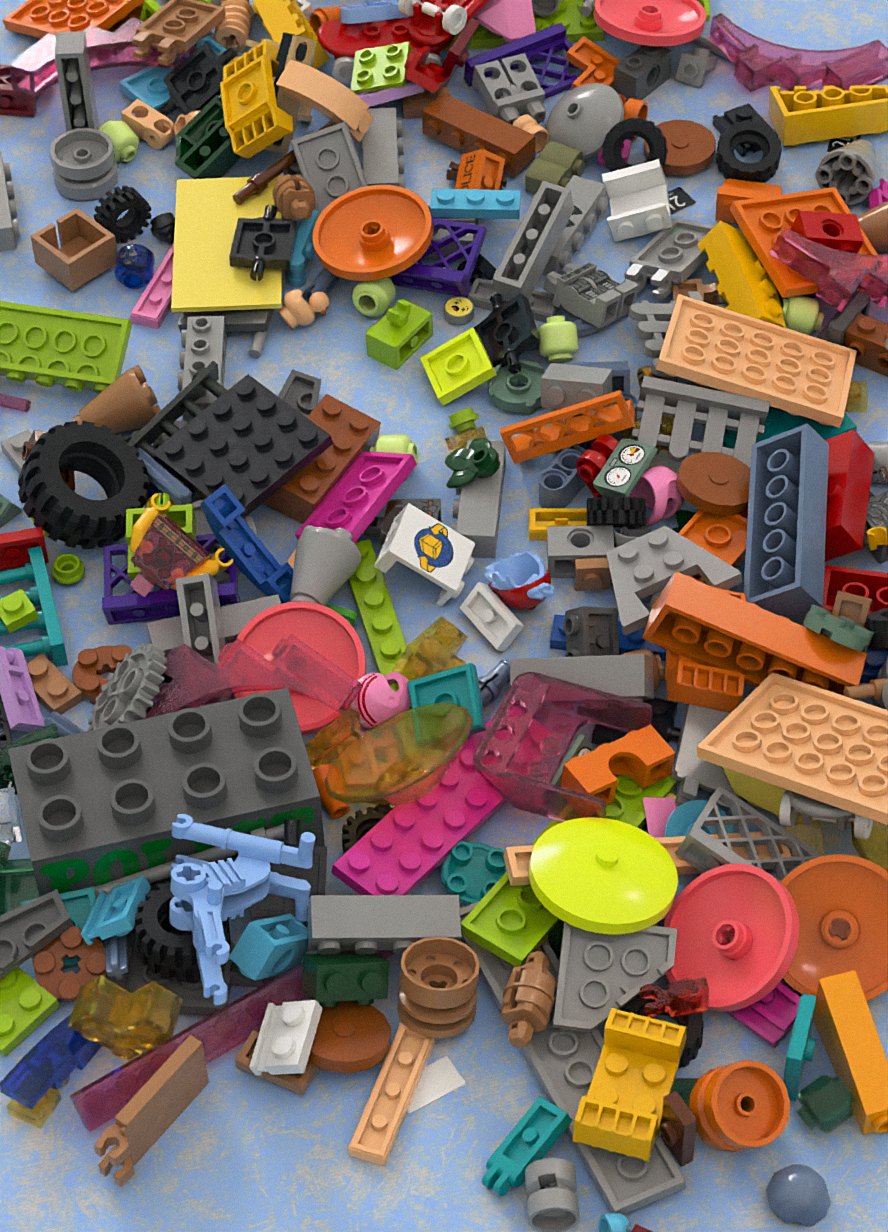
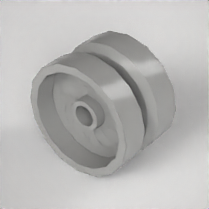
(83, 163)

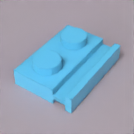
(116, 911)

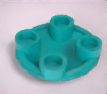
(472, 870)

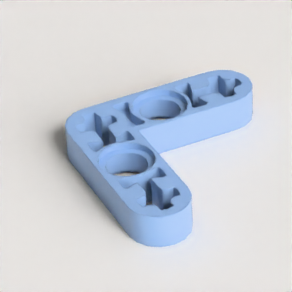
(371, 11)

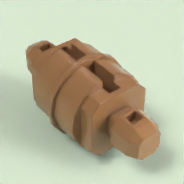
(293, 197)
(528, 999)

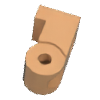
(149, 124)

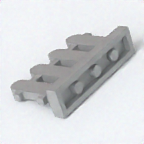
(654, 325)
(699, 405)

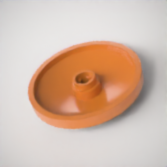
(372, 232)
(840, 922)

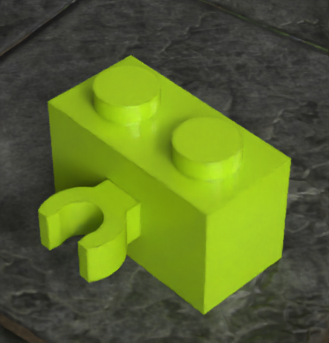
(399, 334)

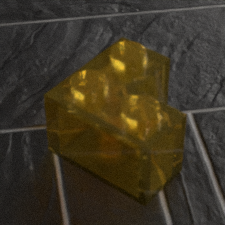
(432, 651)
(125, 1020)

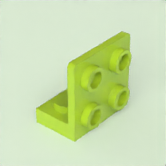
(380, 68)

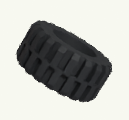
(100, 456)

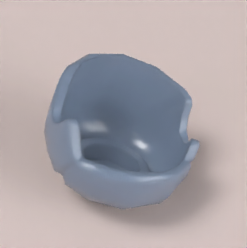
(798, 1195)

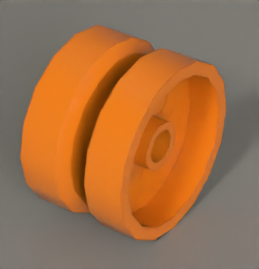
(740, 1106)

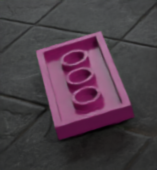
(361, 492)

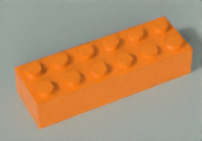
(746, 639)

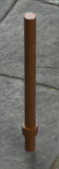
(259, 182)

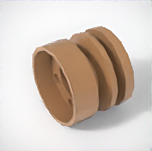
(438, 987)

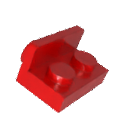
(427, 76)
(15, 547)

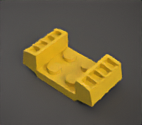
(251, 103)
(629, 1084)

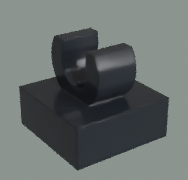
(481, 266)

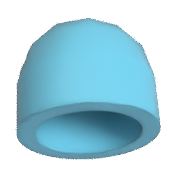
(613, 1223)

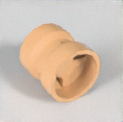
(530, 125)

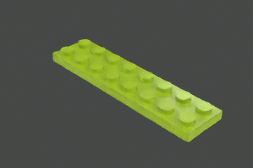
(512, 918)

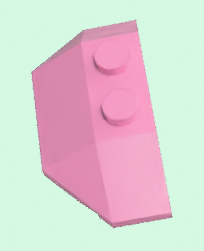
(508, 18)

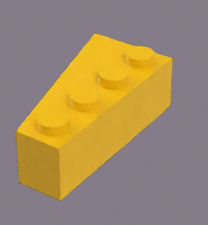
(287, 17)
(829, 113)
(741, 274)

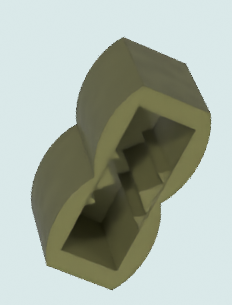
(555, 165)

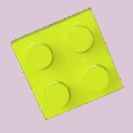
(458, 366)

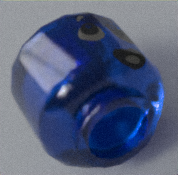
(134, 266)

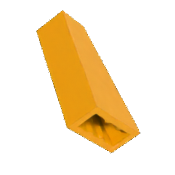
(854, 1047)

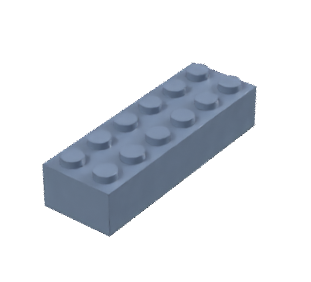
(787, 522)

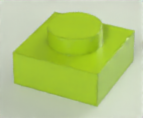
(17, 611)

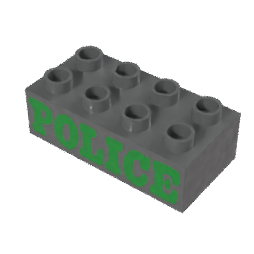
(109, 795)

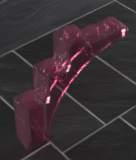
(764, 62)
(37, 70)
(834, 271)
(244, 670)

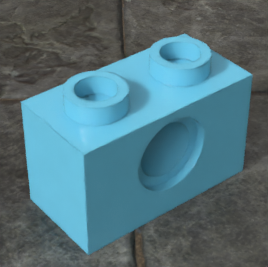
(270, 946)

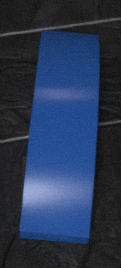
(244, 546)

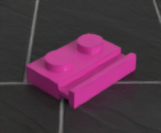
(770, 1016)

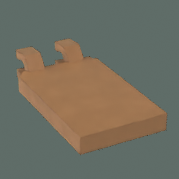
(176, 28)
(153, 1110)

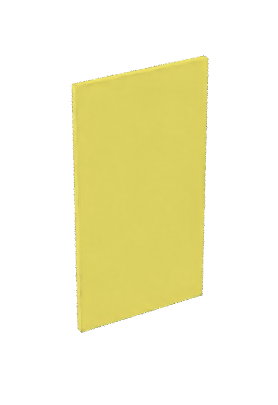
(202, 247)

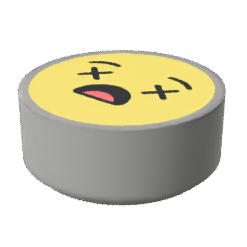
(459, 310)

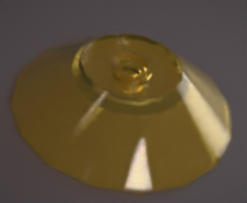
(401, 756)

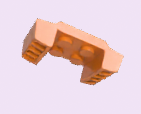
(719, 535)
(703, 684)

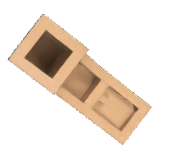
(327, 96)

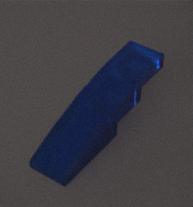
(48, 1064)

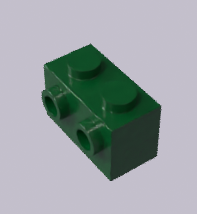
(345, 978)

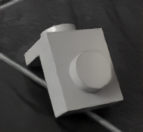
(694, 65)

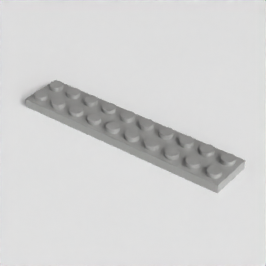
(565, 1068)

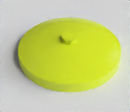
(603, 875)

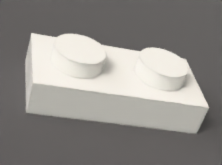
(491, 616)

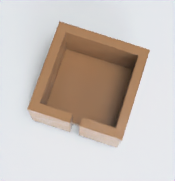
(84, 251)

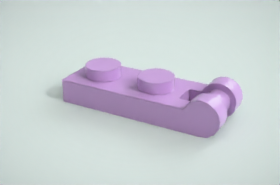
(18, 692)

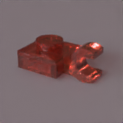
(681, 998)

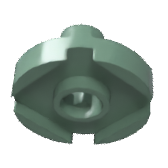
(515, 399)
(841, 629)

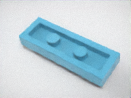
(475, 203)

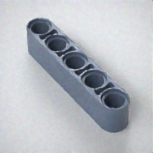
(561, 480)

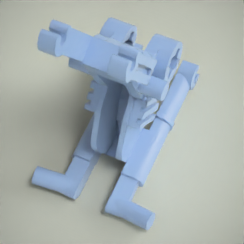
(213, 891)

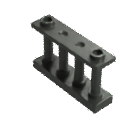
(203, 380)

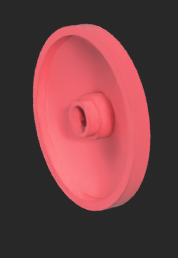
(651, 20)
(321, 630)
(736, 932)

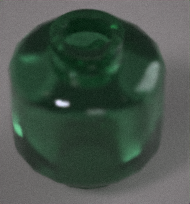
(825, 1103)

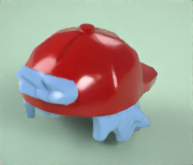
(520, 580)

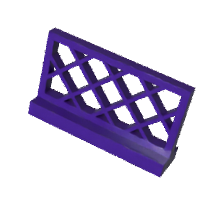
(536, 47)
(440, 279)
(156, 604)

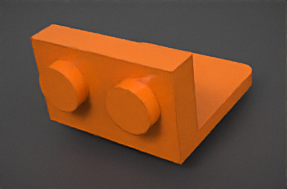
(740, 190)

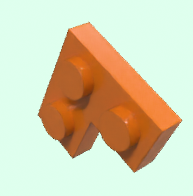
(593, 61)

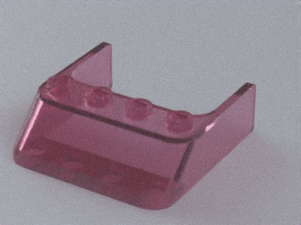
(534, 734)

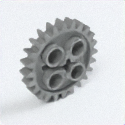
(130, 688)

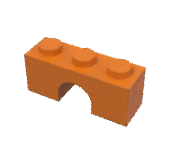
(638, 755)

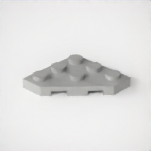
(607, 972)

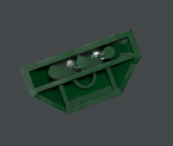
(205, 145)

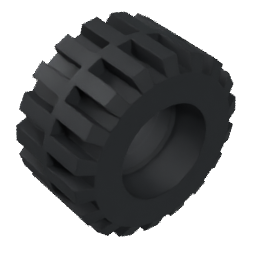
(164, 951)

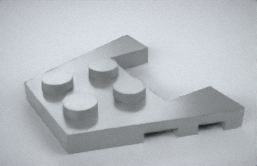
(648, 565)

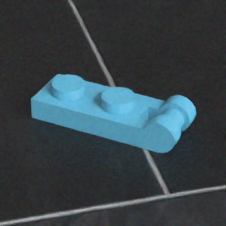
(303, 251)

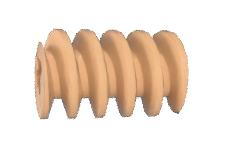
(236, 25)

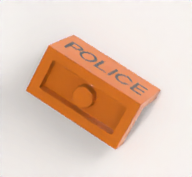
(480, 171)

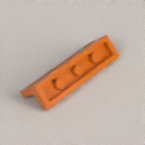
(569, 431)

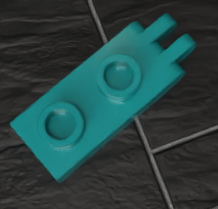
(525, 1144)

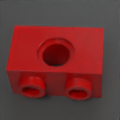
(830, 230)

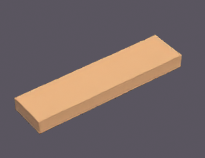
(391, 1096)

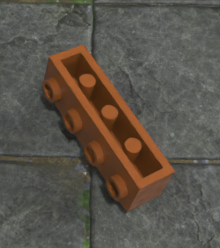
(473, 130)
(868, 338)

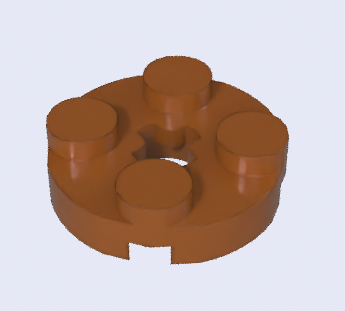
(92, 664)
(49, 964)

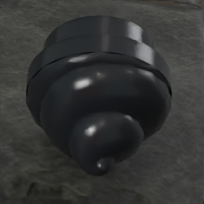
(163, 227)

